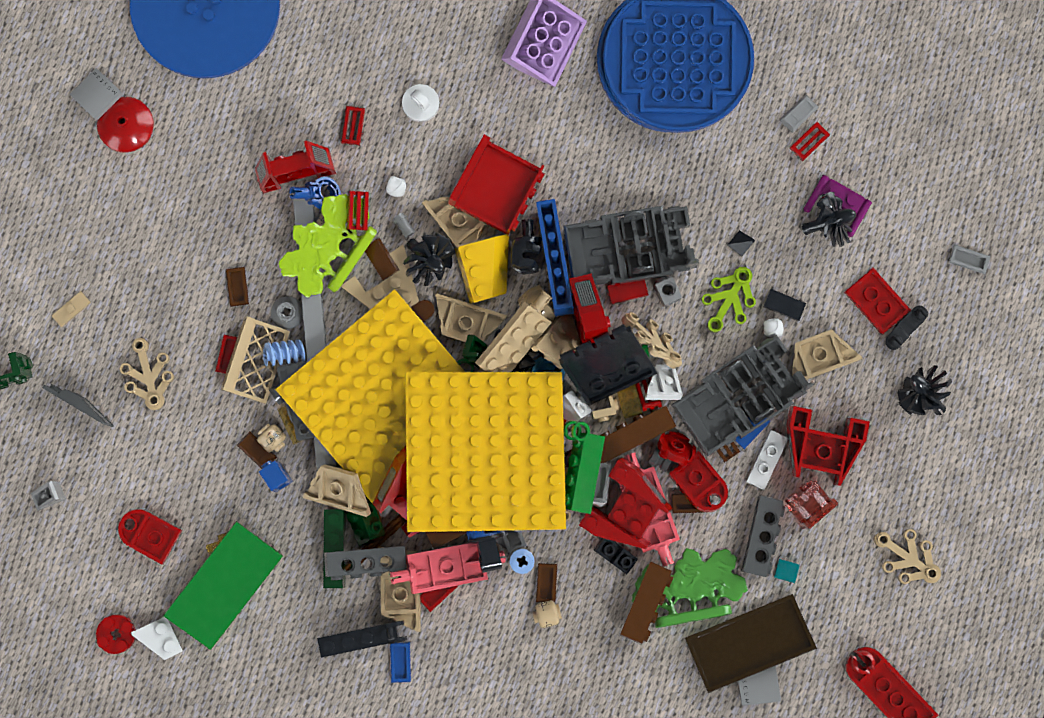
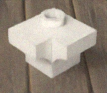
(574, 408)

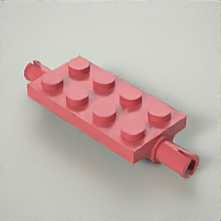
(662, 528)
(442, 568)

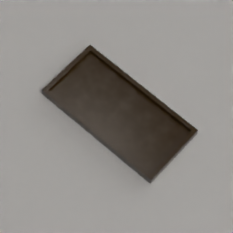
(750, 643)

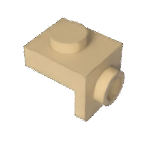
(604, 414)

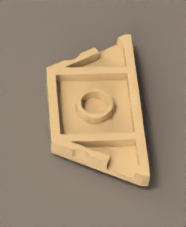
(456, 224)
(464, 319)
(557, 339)
(822, 354)
(338, 489)
(400, 603)

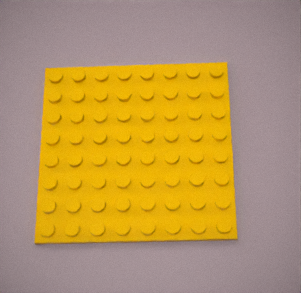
(356, 388)
(484, 451)

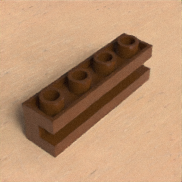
(646, 603)

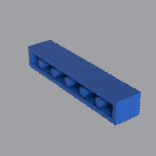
(555, 258)

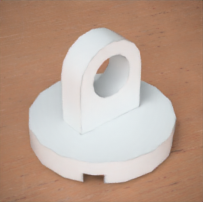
(420, 103)

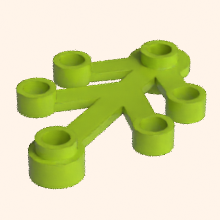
(731, 297)

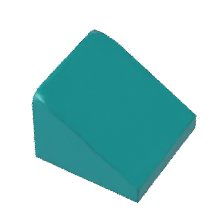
(787, 571)

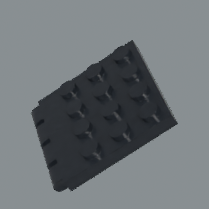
(607, 364)

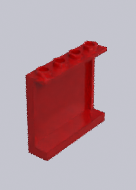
(496, 186)

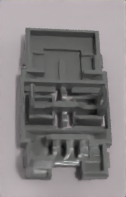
(595, 249)
(713, 414)

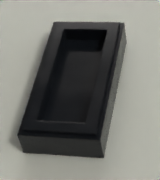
(784, 305)

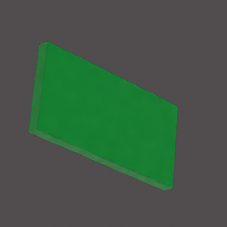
(223, 585)

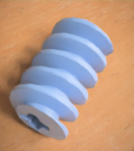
(282, 351)
(515, 564)

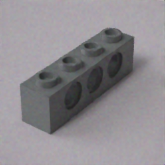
(333, 562)
(750, 564)

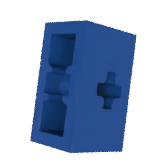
(275, 475)

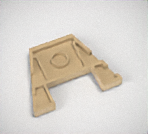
(397, 281)

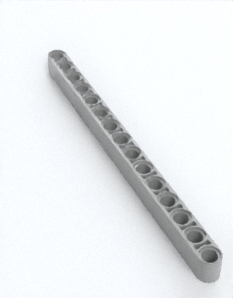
(313, 321)

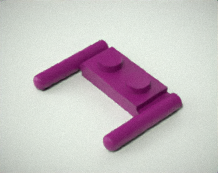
(850, 200)

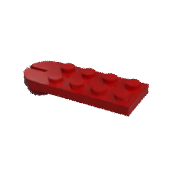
(886, 686)

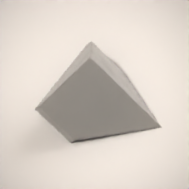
(511, 540)

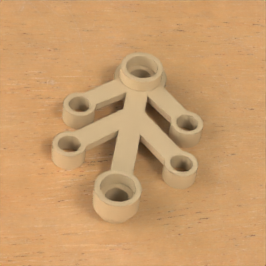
(652, 339)
(148, 376)
(910, 559)

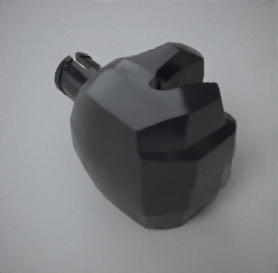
(526, 244)

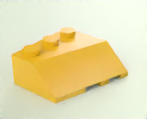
(484, 267)

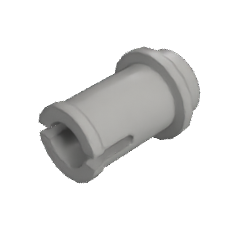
(404, 225)

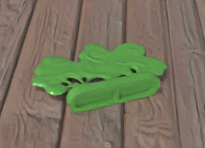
(698, 580)

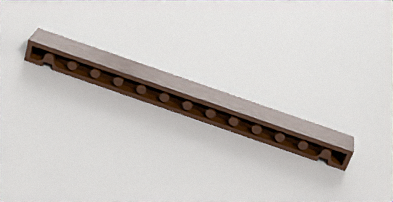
(615, 444)

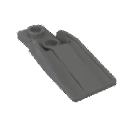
(79, 403)
(301, 430)

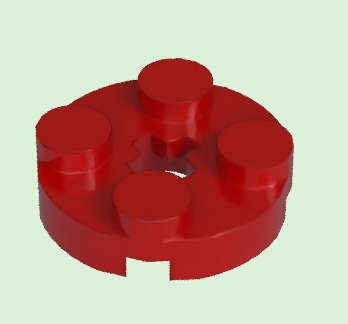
(676, 448)
(110, 624)

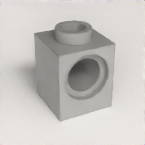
(667, 299)

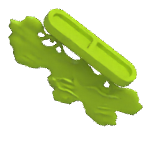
(321, 245)

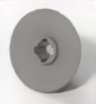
(295, 316)

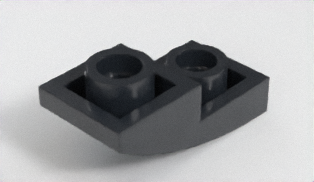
(616, 555)

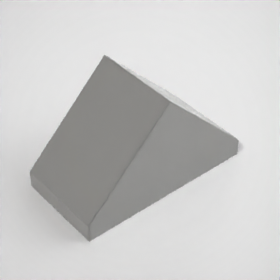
(48, 495)

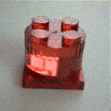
(810, 504)

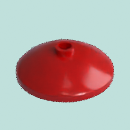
(131, 134)

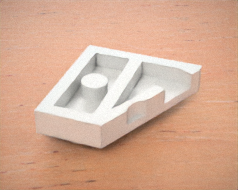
(664, 385)
(159, 638)

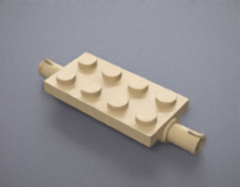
(516, 337)

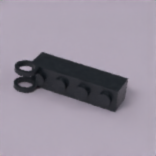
(360, 639)

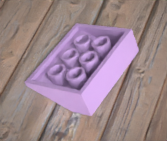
(544, 40)

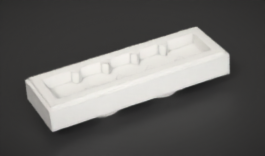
(767, 460)

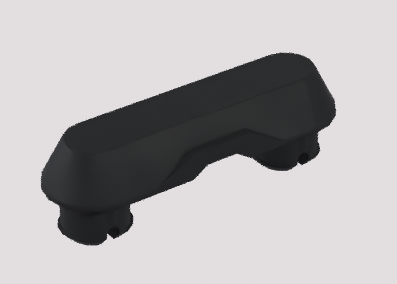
(906, 327)

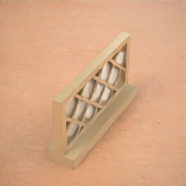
(238, 356)

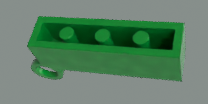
(583, 467)

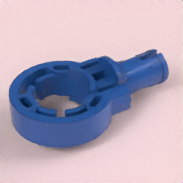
(312, 191)

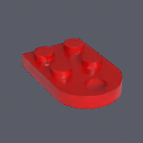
(699, 482)
(150, 535)

